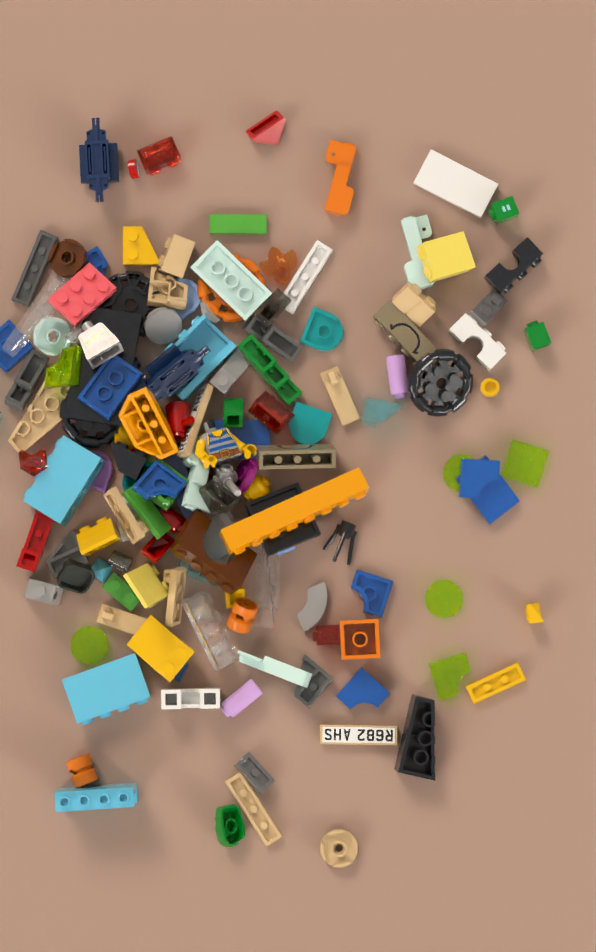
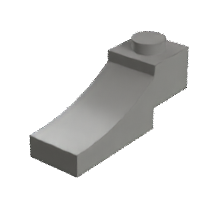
(230, 372)

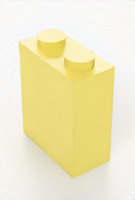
(445, 257)

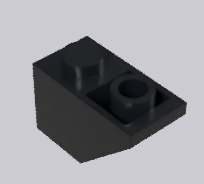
(128, 462)

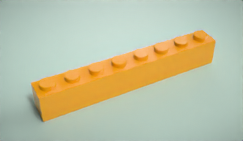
(294, 511)

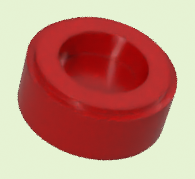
(133, 169)

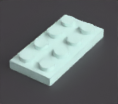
(231, 280)

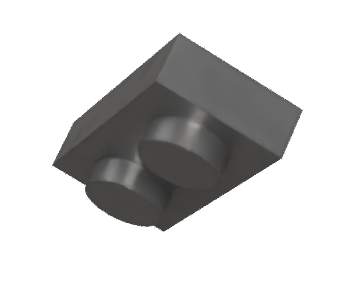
(488, 307)
(254, 773)

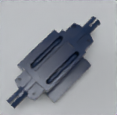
(98, 161)
(173, 370)

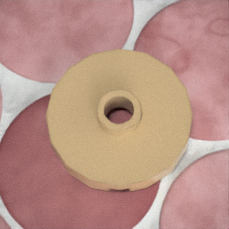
(341, 858)

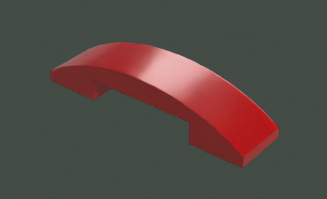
(35, 542)

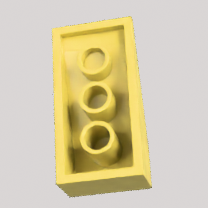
(147, 585)

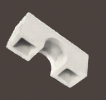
(491, 351)
(191, 698)

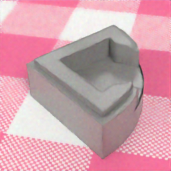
(208, 313)

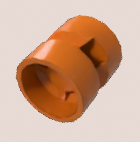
(242, 615)
(82, 770)

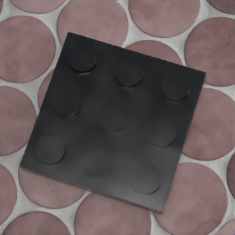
(286, 539)

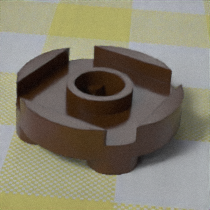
(63, 249)

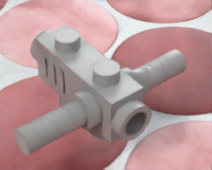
(226, 478)

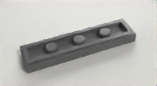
(34, 269)

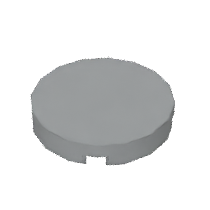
(163, 325)

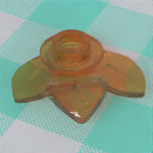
(279, 262)

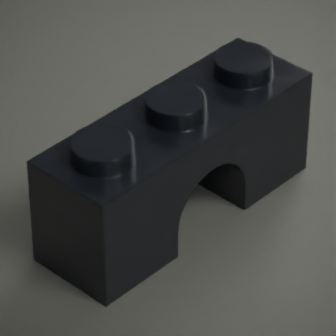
(502, 278)

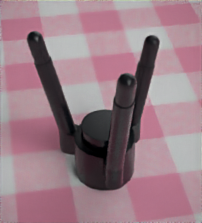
(345, 531)

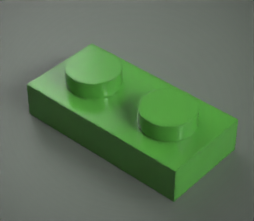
(121, 591)

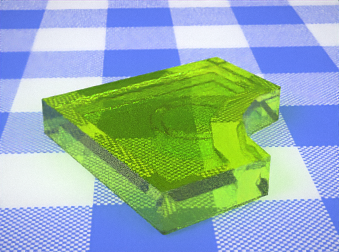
(65, 370)
(447, 674)

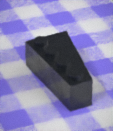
(418, 740)

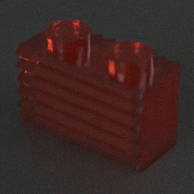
(159, 155)
(271, 412)

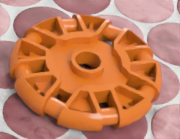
(215, 305)

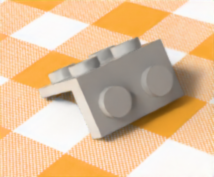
(212, 541)

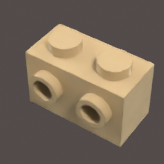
(176, 255)

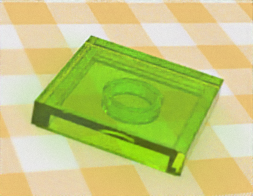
(524, 463)

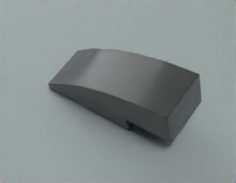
(273, 338)
(26, 380)

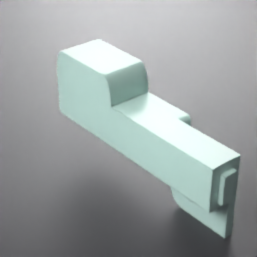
(413, 235)
(197, 478)
(277, 668)

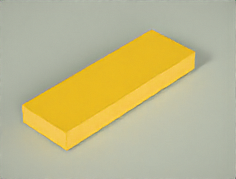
(495, 683)

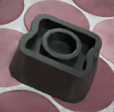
(75, 576)

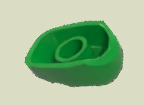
(229, 825)

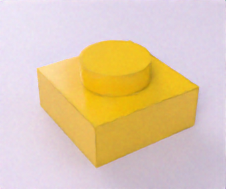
(229, 599)

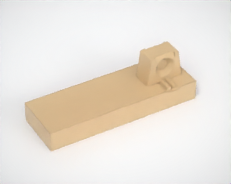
(339, 396)
(133, 529)
(176, 578)
(120, 619)

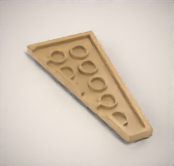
(40, 417)

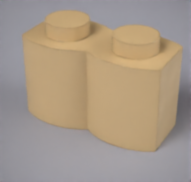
(414, 303)

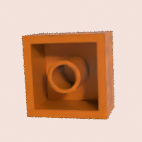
(359, 639)

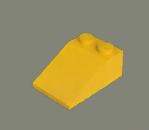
(98, 537)
(160, 648)

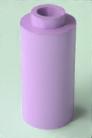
(397, 376)
(241, 698)

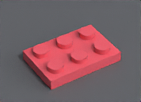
(82, 294)

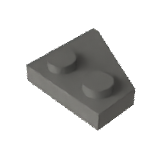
(66, 550)
(318, 683)

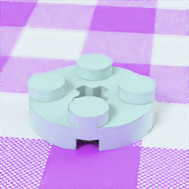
(42, 331)

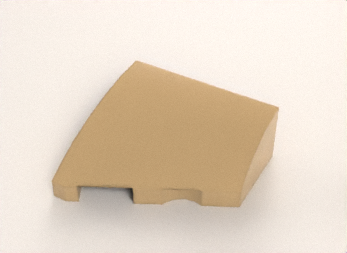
(172, 293)

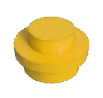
(489, 387)

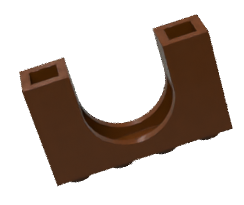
(189, 548)

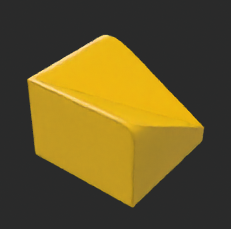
(533, 613)

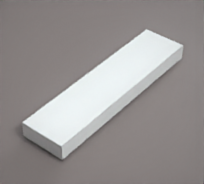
(307, 274)

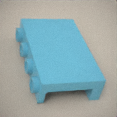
(196, 337)
(65, 481)
(106, 689)
(96, 797)

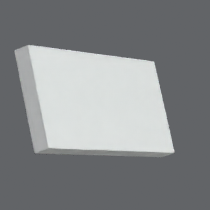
(455, 183)

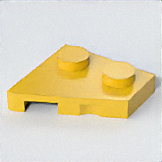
(137, 247)

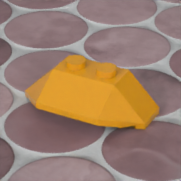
(147, 424)

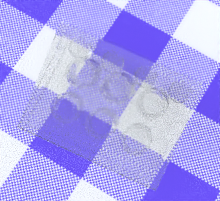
(209, 630)

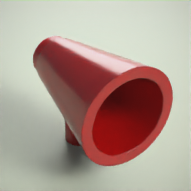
(178, 418)

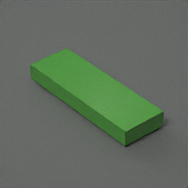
(237, 223)
(147, 512)

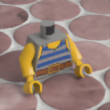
(220, 446)

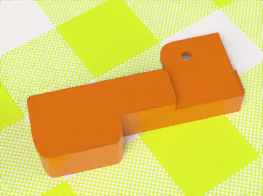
(340, 195)

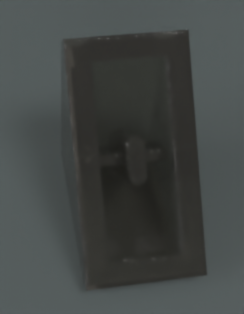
(272, 307)
(218, 498)

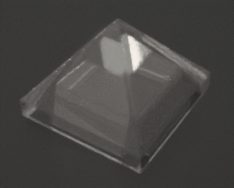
(72, 336)

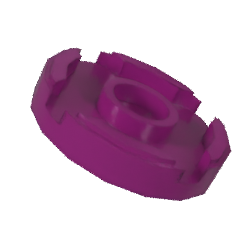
(246, 472)

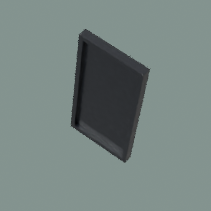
(127, 329)

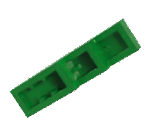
(269, 370)

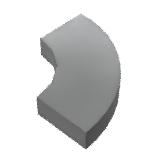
(315, 606)

